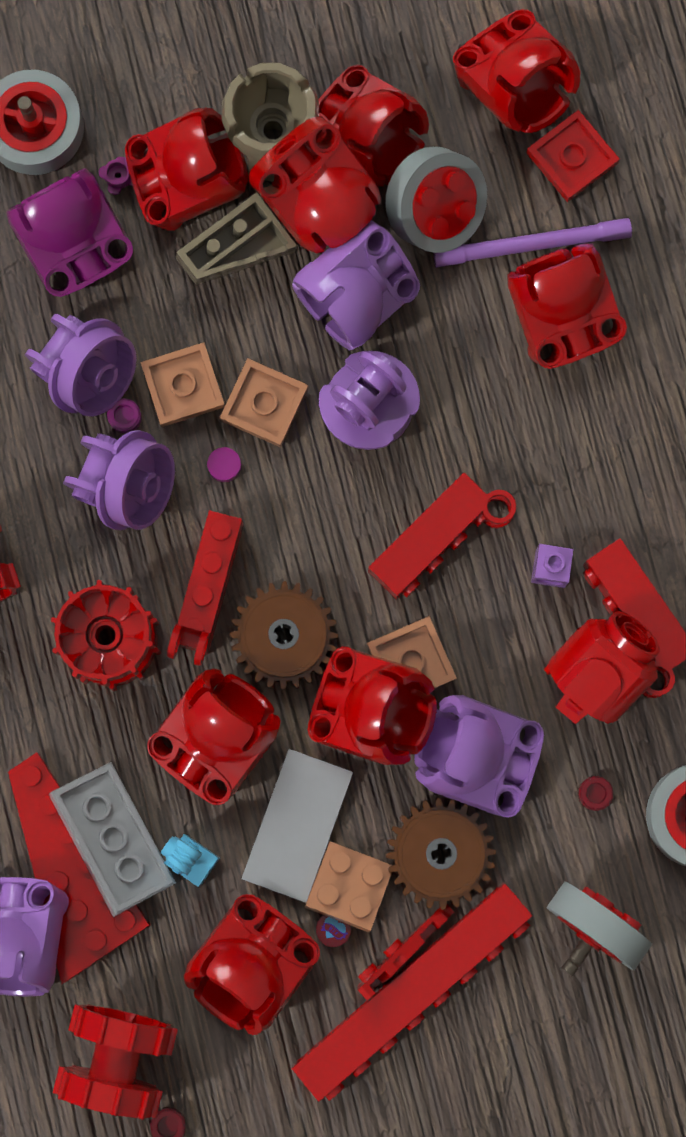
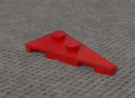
(399, 953)

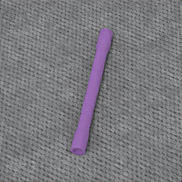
(601, 232)

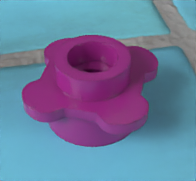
(109, 171)

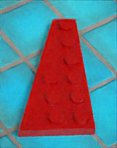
(87, 924)

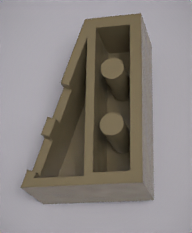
(236, 242)

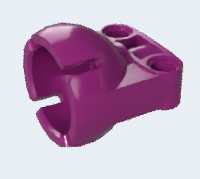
(69, 232)

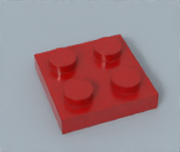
(572, 155)

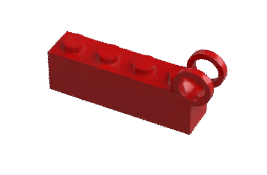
(434, 532)
(207, 586)
(631, 592)

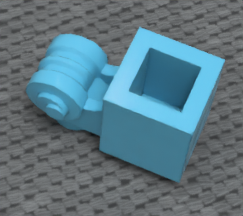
(189, 859)

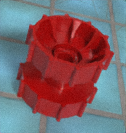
(86, 616)
(110, 1081)

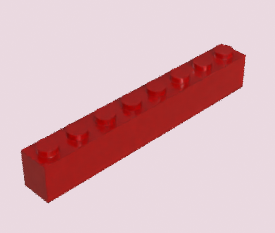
(411, 992)

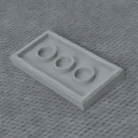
(297, 825)
(112, 839)

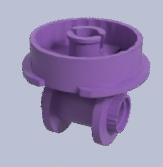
(85, 364)
(369, 400)
(125, 479)

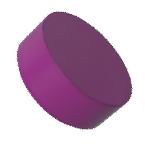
(124, 416)
(224, 464)

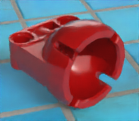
(518, 72)
(373, 121)
(185, 168)
(317, 186)
(565, 305)
(373, 708)
(215, 735)
(250, 966)

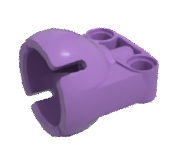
(357, 285)
(480, 755)
(29, 935)

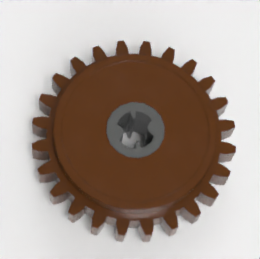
(260, 643)
(422, 835)

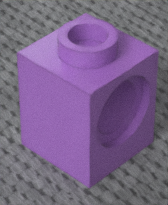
(552, 565)

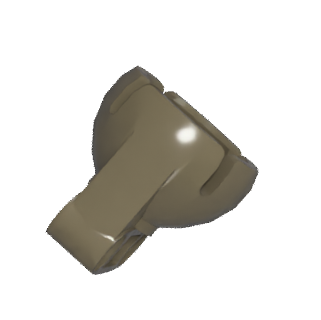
(263, 101)

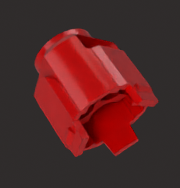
(604, 667)

